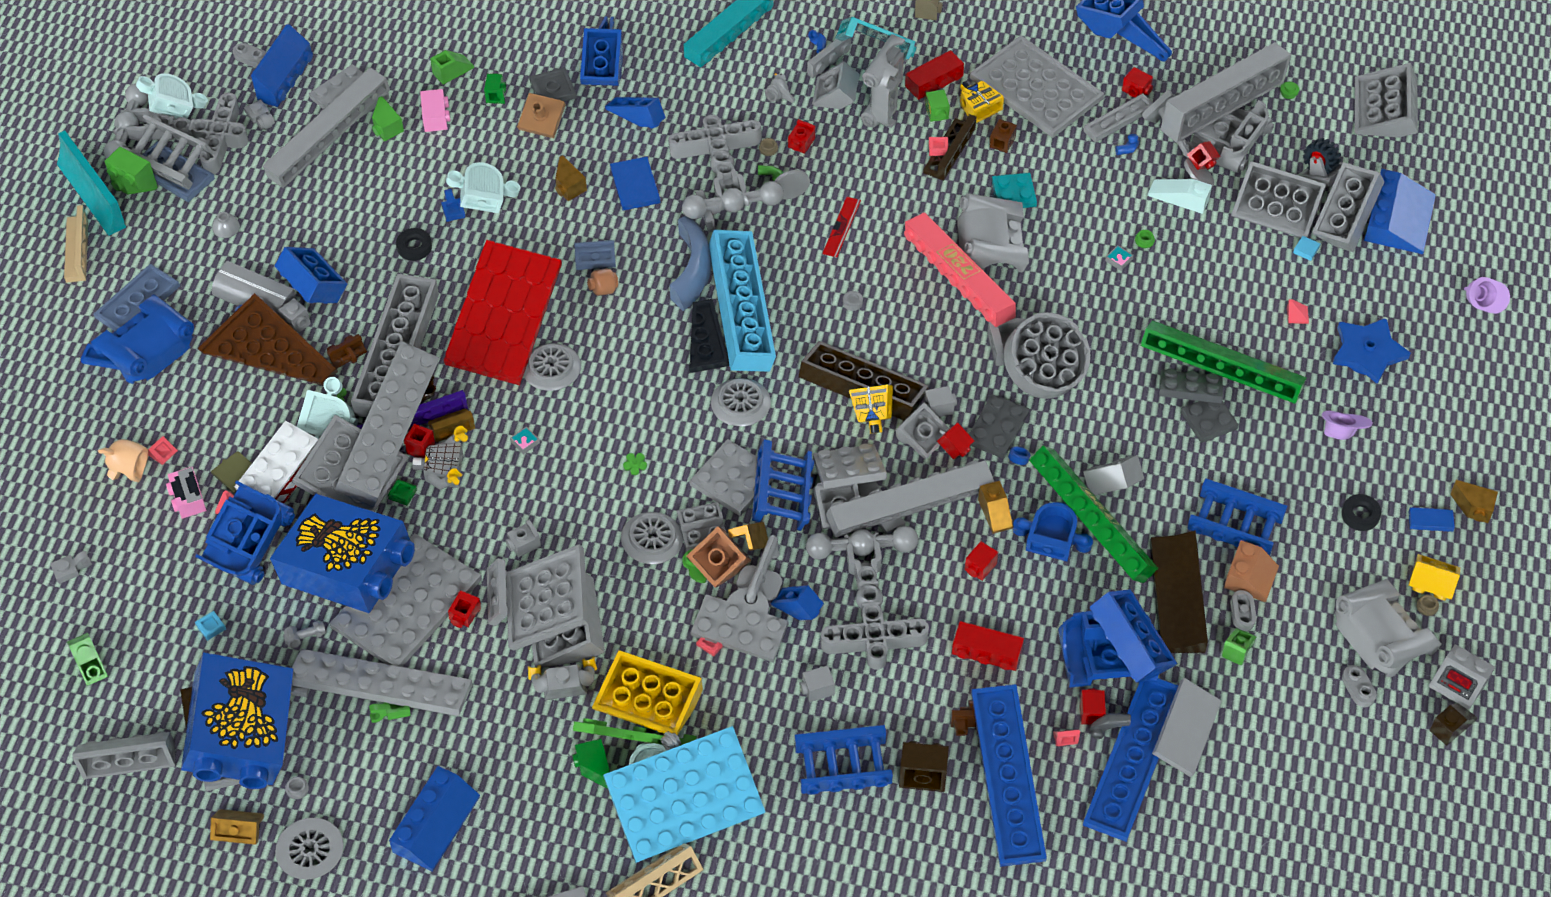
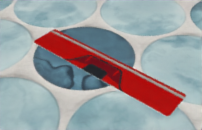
(841, 227)

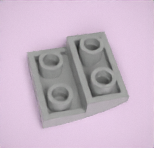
(698, 523)

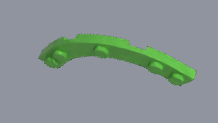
(638, 734)

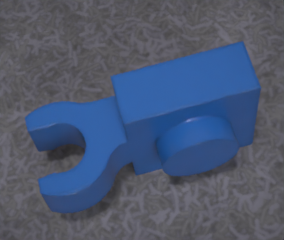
(451, 207)

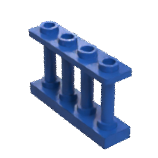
(763, 490)
(1242, 501)
(839, 739)

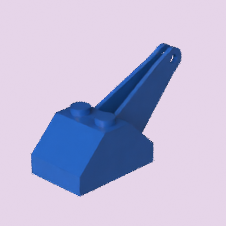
(1122, 17)
(602, 55)

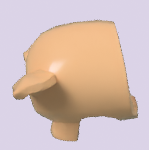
(125, 458)

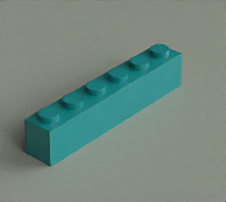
(724, 29)

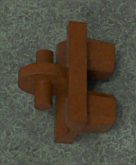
(347, 351)
(963, 719)

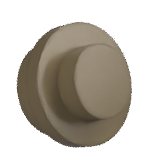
(768, 147)
(1427, 605)

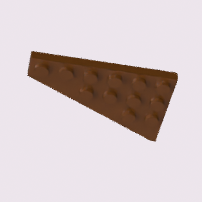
(266, 342)

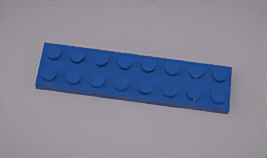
(1131, 762)
(1008, 775)

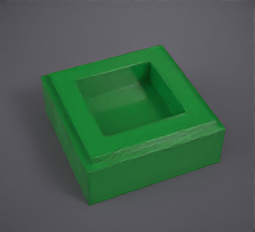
(402, 492)

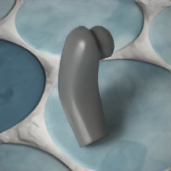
(1108, 722)

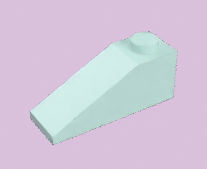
(1182, 192)

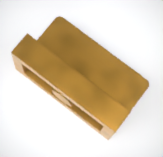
(444, 426)
(755, 535)
(235, 826)

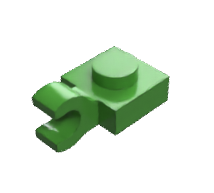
(390, 710)

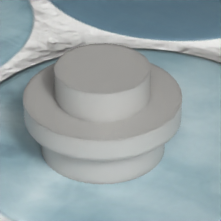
(670, 740)
(297, 788)

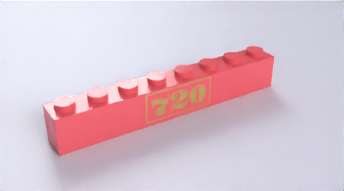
(960, 270)

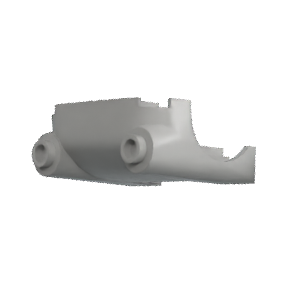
(883, 77)
(1235, 135)
(992, 231)
(1382, 628)

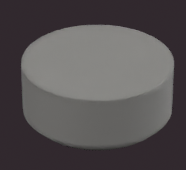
(852, 300)

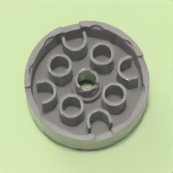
(1032, 368)

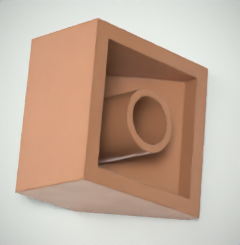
(718, 557)
(1252, 571)

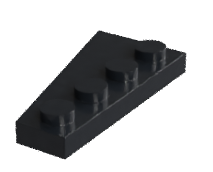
(707, 342)

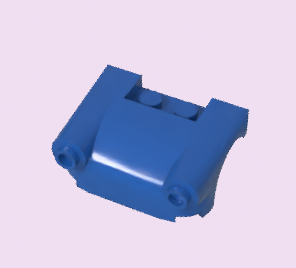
(147, 340)
(245, 533)
(1088, 651)

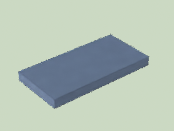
(197, 175)
(126, 302)

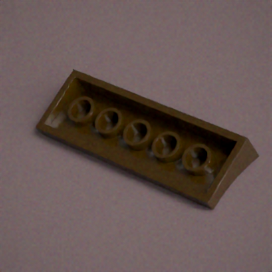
(844, 371)
(1179, 593)

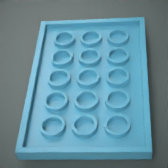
(684, 794)

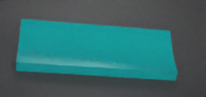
(89, 185)

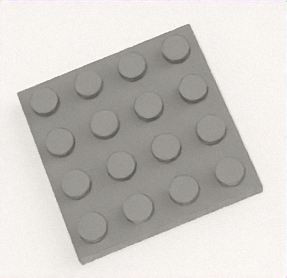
(328, 458)
(546, 597)

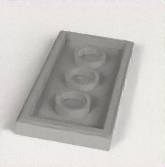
(1187, 727)

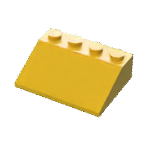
(648, 693)

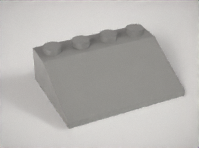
(1387, 102)
(1278, 200)
(576, 643)

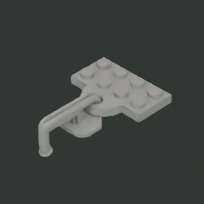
(744, 618)

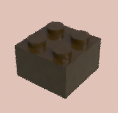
(923, 766)

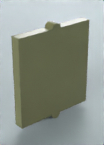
(231, 470)

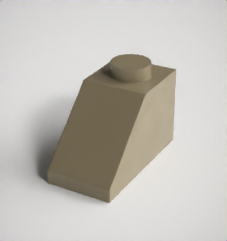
(928, 9)

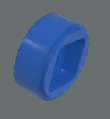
(1019, 455)

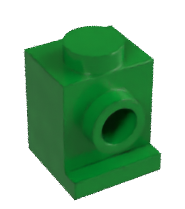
(495, 89)

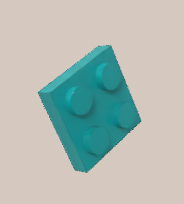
(1015, 188)

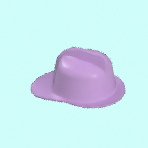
(1488, 295)
(1343, 425)

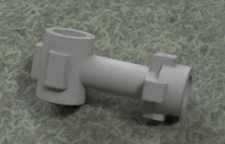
(293, 636)

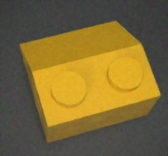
(1434, 577)

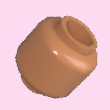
(603, 282)

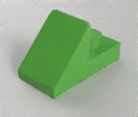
(1237, 646)

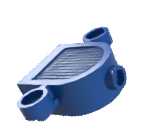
(1053, 532)

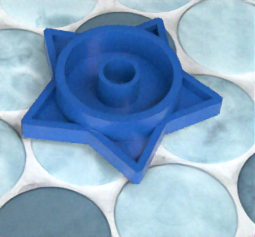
(1368, 349)

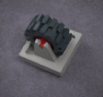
(1322, 162)

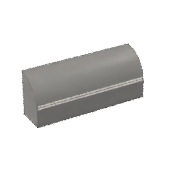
(238, 284)

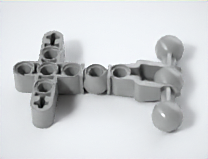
(219, 132)
(717, 141)
(863, 543)

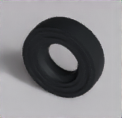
(417, 253)
(1355, 522)

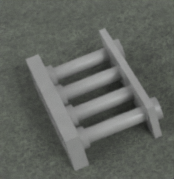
(165, 169)

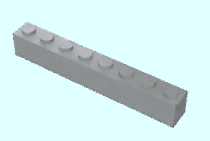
(326, 127)
(909, 498)

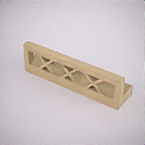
(76, 246)
(656, 871)

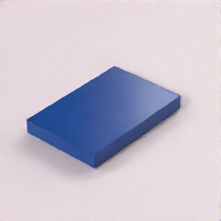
(634, 183)

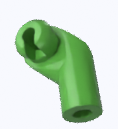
(769, 170)

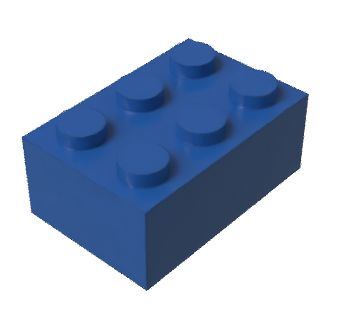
(310, 275)

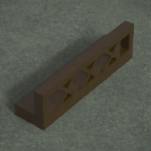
(955, 149)

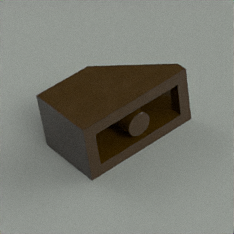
(1452, 723)

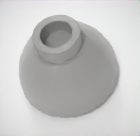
(225, 225)

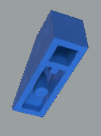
(638, 110)

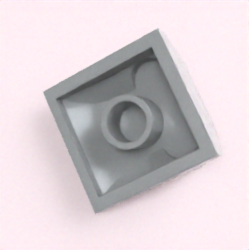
(922, 431)

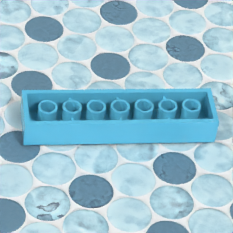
(741, 301)

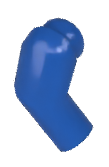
(817, 39)
(1129, 147)

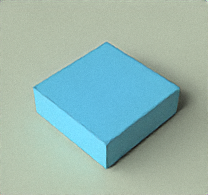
(1306, 248)
(210, 625)

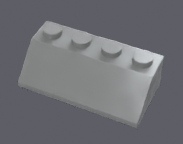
(1348, 206)
(125, 755)

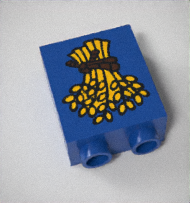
(343, 553)
(237, 721)

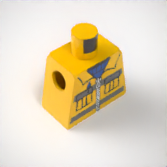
(980, 100)
(873, 405)

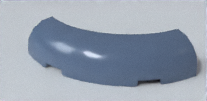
(696, 275)

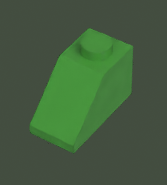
(386, 121)

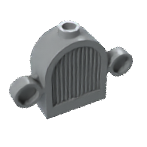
(998, 338)

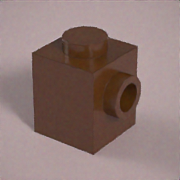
(1003, 136)

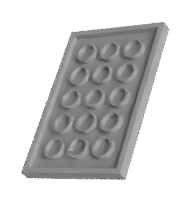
(1038, 86)
(412, 609)

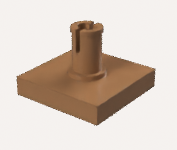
(541, 115)

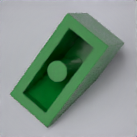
(592, 761)

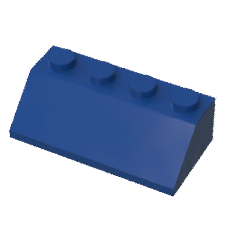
(281, 66)
(1132, 635)
(434, 819)

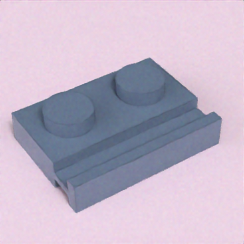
(595, 255)

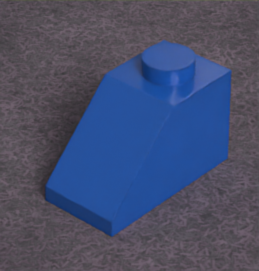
(798, 602)

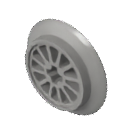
(568, 364)
(724, 403)
(655, 555)
(307, 827)

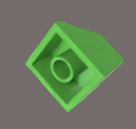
(130, 172)

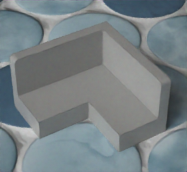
(1114, 476)

